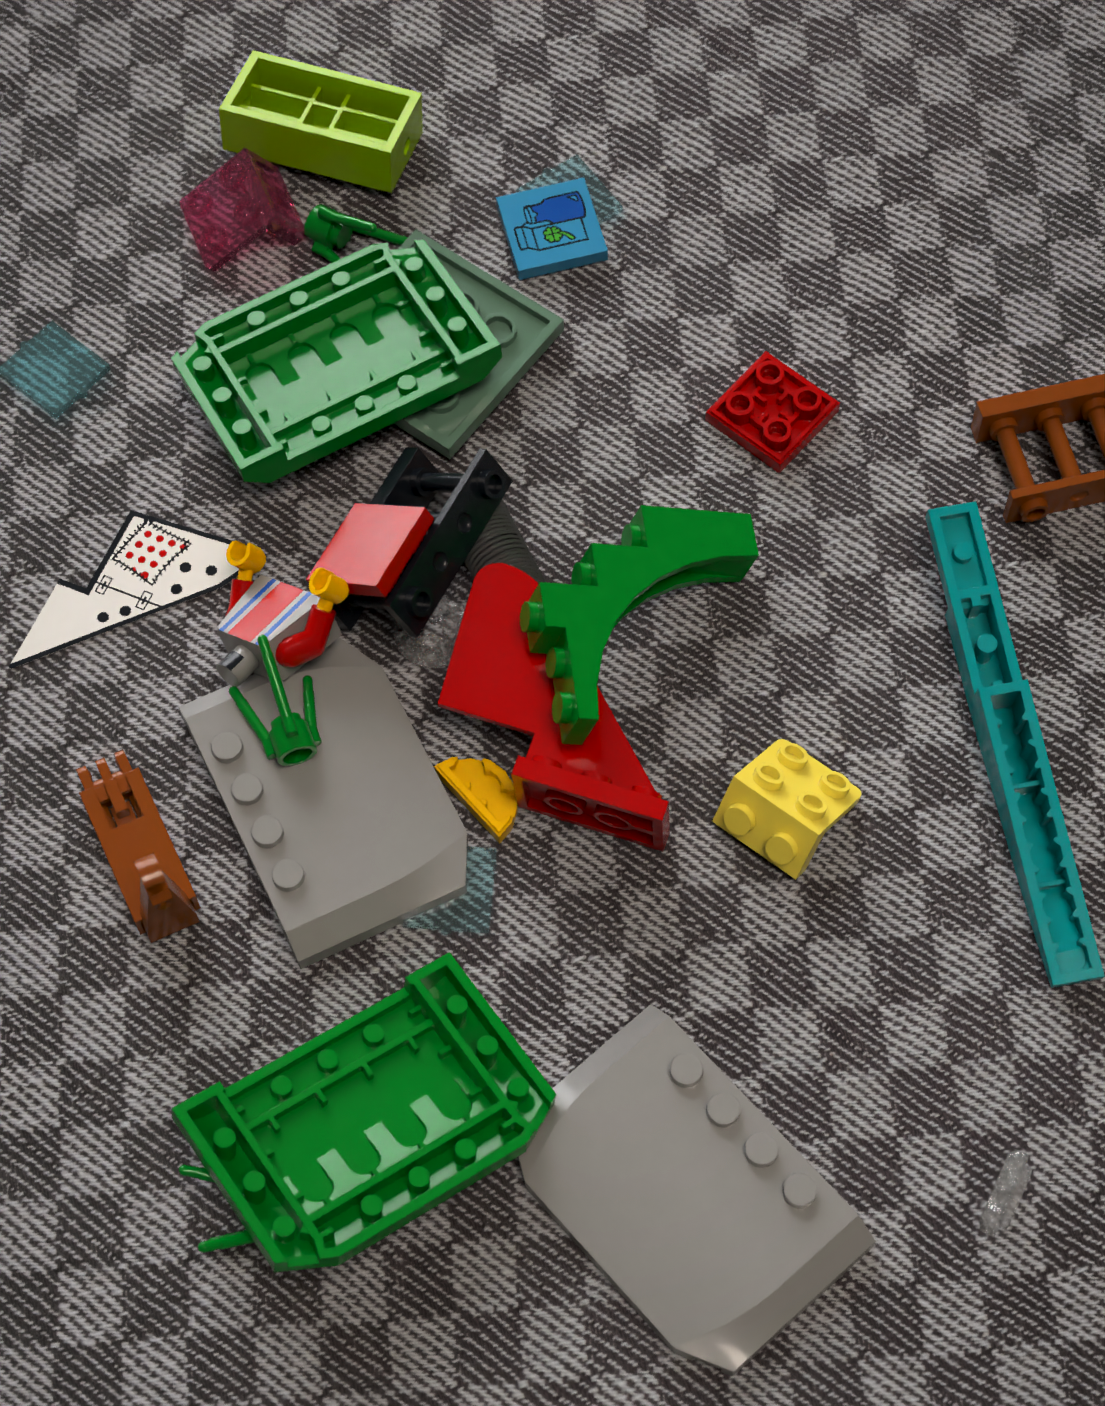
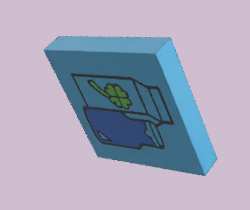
(551, 228)

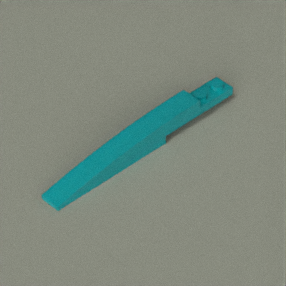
(1012, 747)

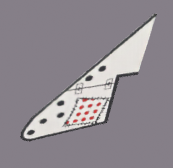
(142, 573)

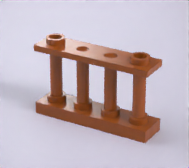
(1045, 411)

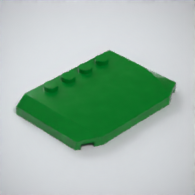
(334, 358)
(369, 1121)

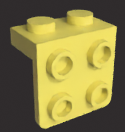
(785, 805)

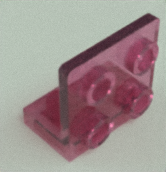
(238, 207)

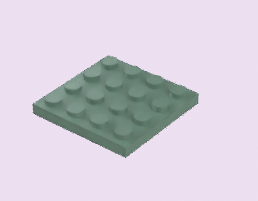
(520, 328)

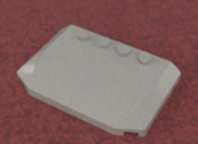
(355, 829)
(688, 1196)

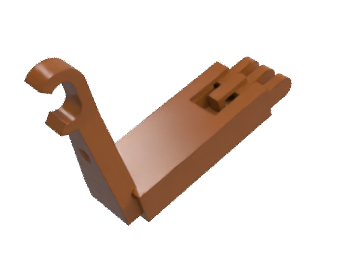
(139, 849)

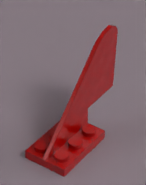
(508, 686)

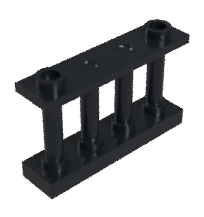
(449, 538)

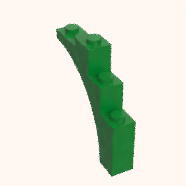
(656, 555)

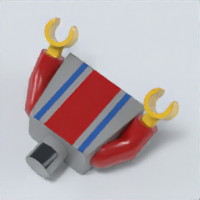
(293, 619)

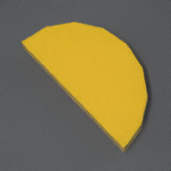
(483, 791)

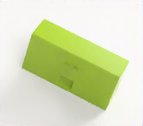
(321, 121)

